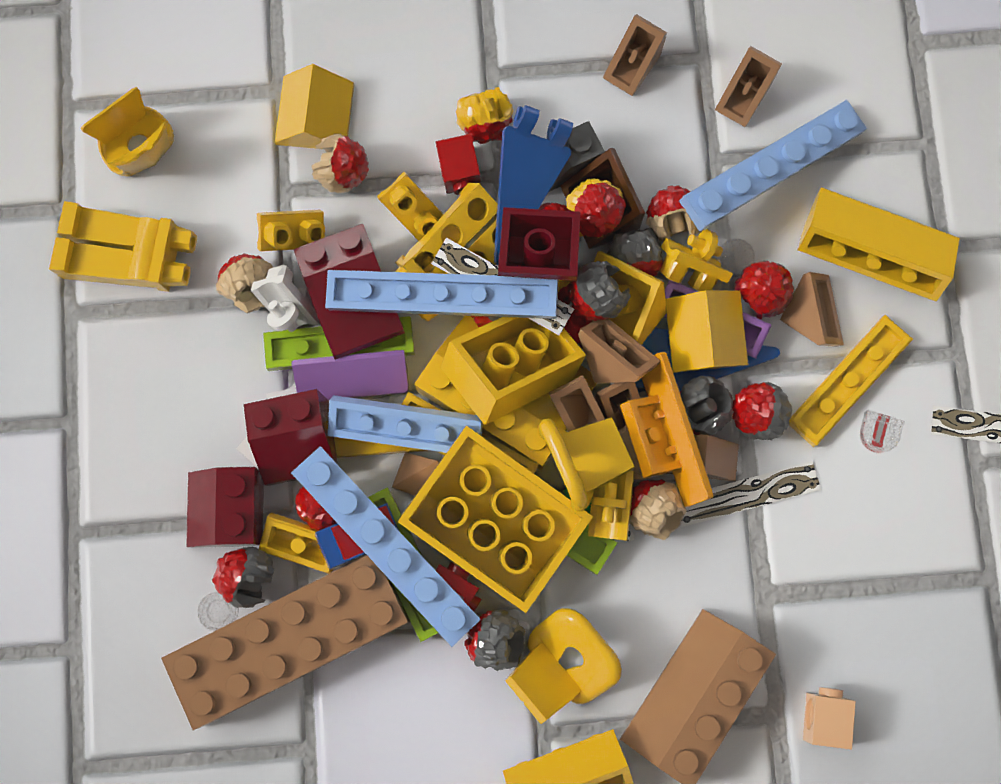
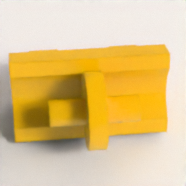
(410, 206)
(289, 229)
(706, 268)
(612, 508)

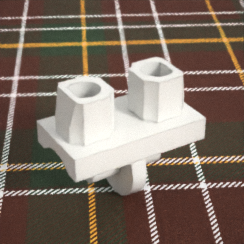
(287, 304)

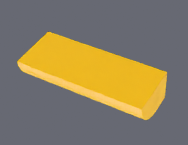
(879, 244)

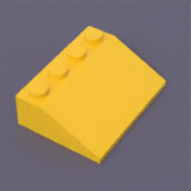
(515, 430)
(495, 519)

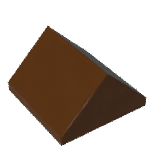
(610, 168)

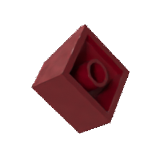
(539, 244)
(287, 432)
(225, 507)

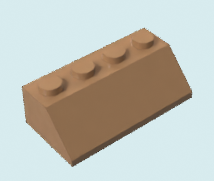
(697, 698)

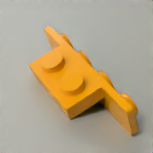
(664, 435)

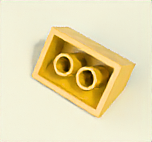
(586, 762)

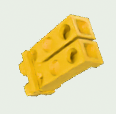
(467, 223)
(120, 249)

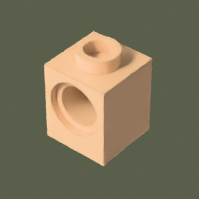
(829, 719)

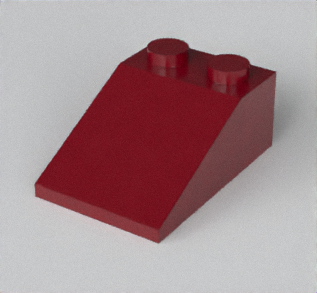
(345, 330)

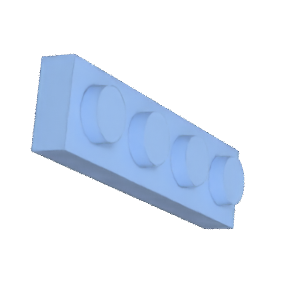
(397, 424)

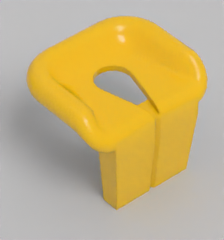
(586, 457)
(543, 681)

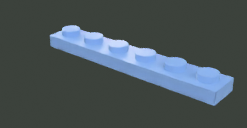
(772, 165)
(441, 294)
(386, 546)

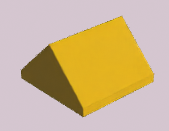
(313, 107)
(646, 303)
(706, 330)

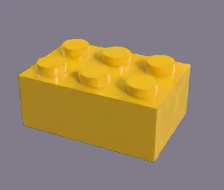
(509, 365)

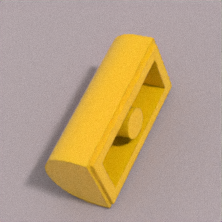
(292, 542)

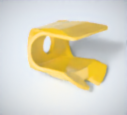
(119, 124)

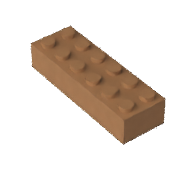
(284, 641)

